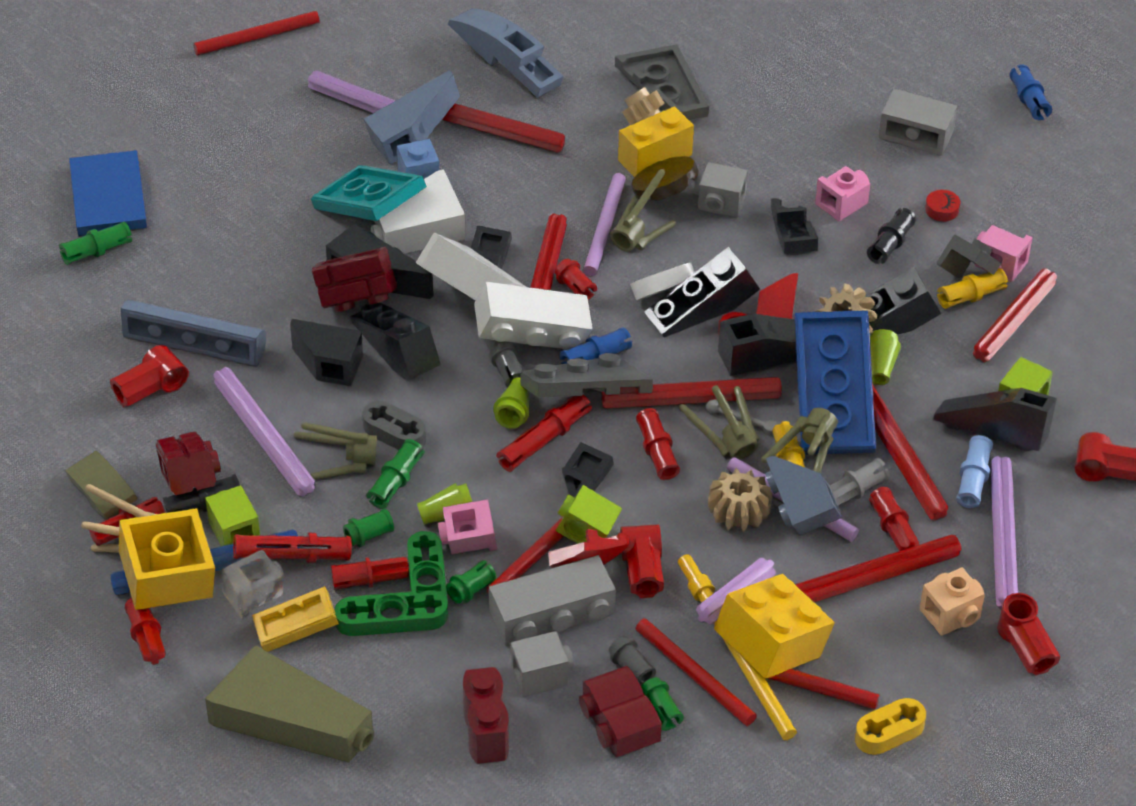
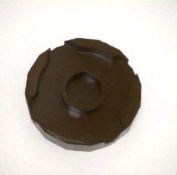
(677, 173)

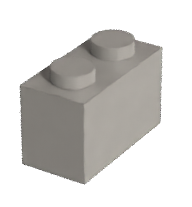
(917, 121)

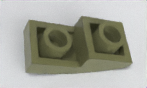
(101, 474)

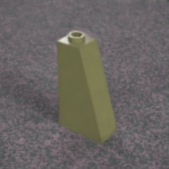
(288, 708)

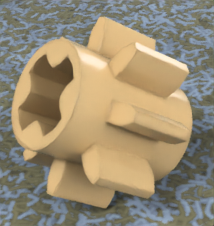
(642, 105)

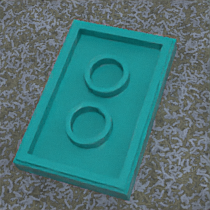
(368, 192)

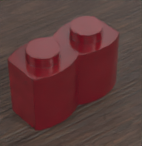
(620, 711)
(485, 715)

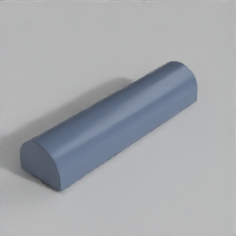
(193, 332)

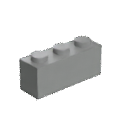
(552, 600)

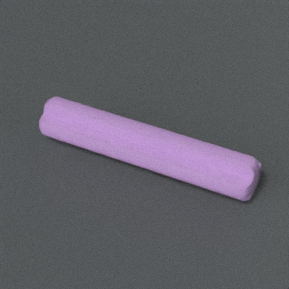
(347, 92)
(756, 572)

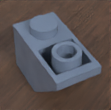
(804, 493)

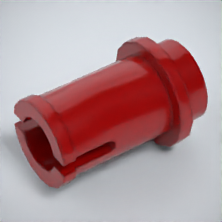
(569, 273)

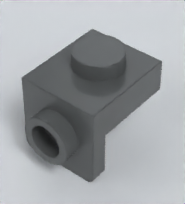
(961, 253)

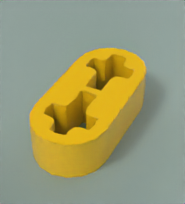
(888, 723)

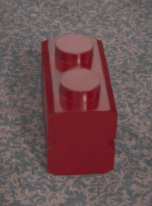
(354, 278)
(187, 462)

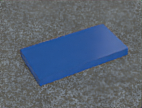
(837, 376)

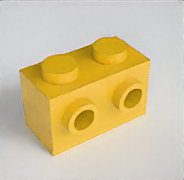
(654, 140)

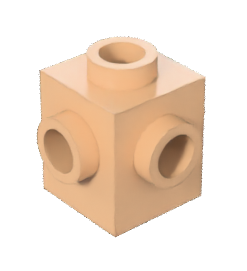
(952, 601)

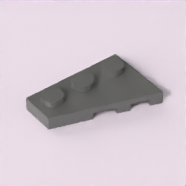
(669, 74)
(571, 379)

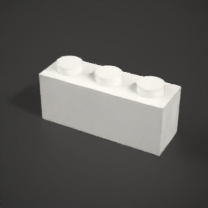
(532, 316)

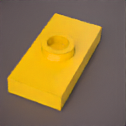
(295, 619)

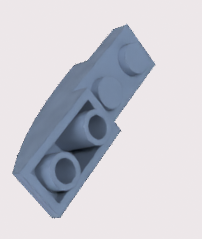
(512, 46)

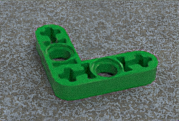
(419, 598)

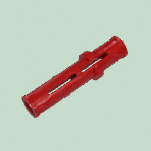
(555, 422)
(338, 547)

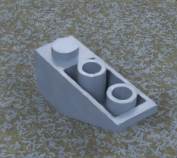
(412, 115)

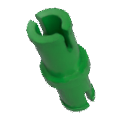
(95, 243)
(395, 473)

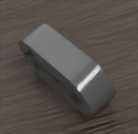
(396, 424)

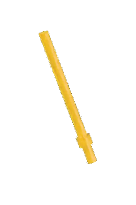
(701, 589)

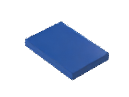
(107, 191)

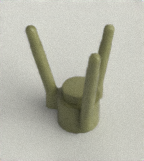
(630, 228)
(816, 431)
(737, 438)
(359, 448)

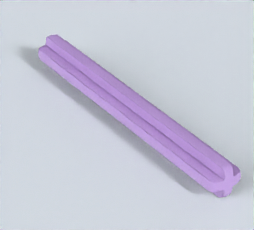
(264, 432)
(1003, 529)

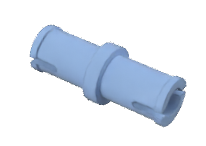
(974, 471)

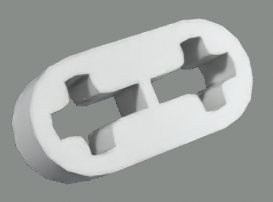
(661, 281)

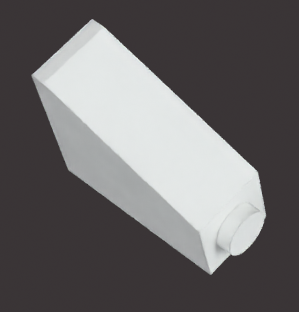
(427, 212)
(461, 266)

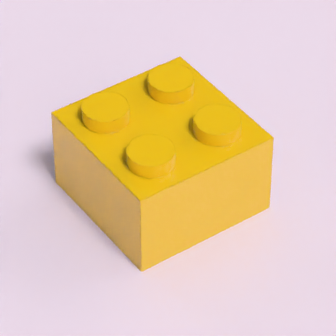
(166, 559)
(773, 625)

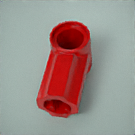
(157, 371)
(1100, 458)
(644, 559)
(1027, 633)

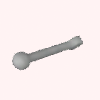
(713, 407)

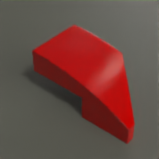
(779, 297)
(606, 548)

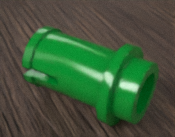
(368, 527)
(464, 586)
(664, 705)

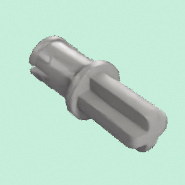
(855, 483)

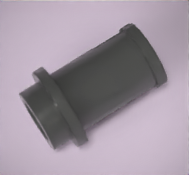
(625, 653)

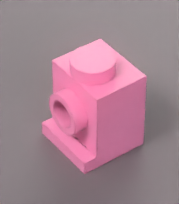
(848, 187)
(1008, 249)
(468, 527)

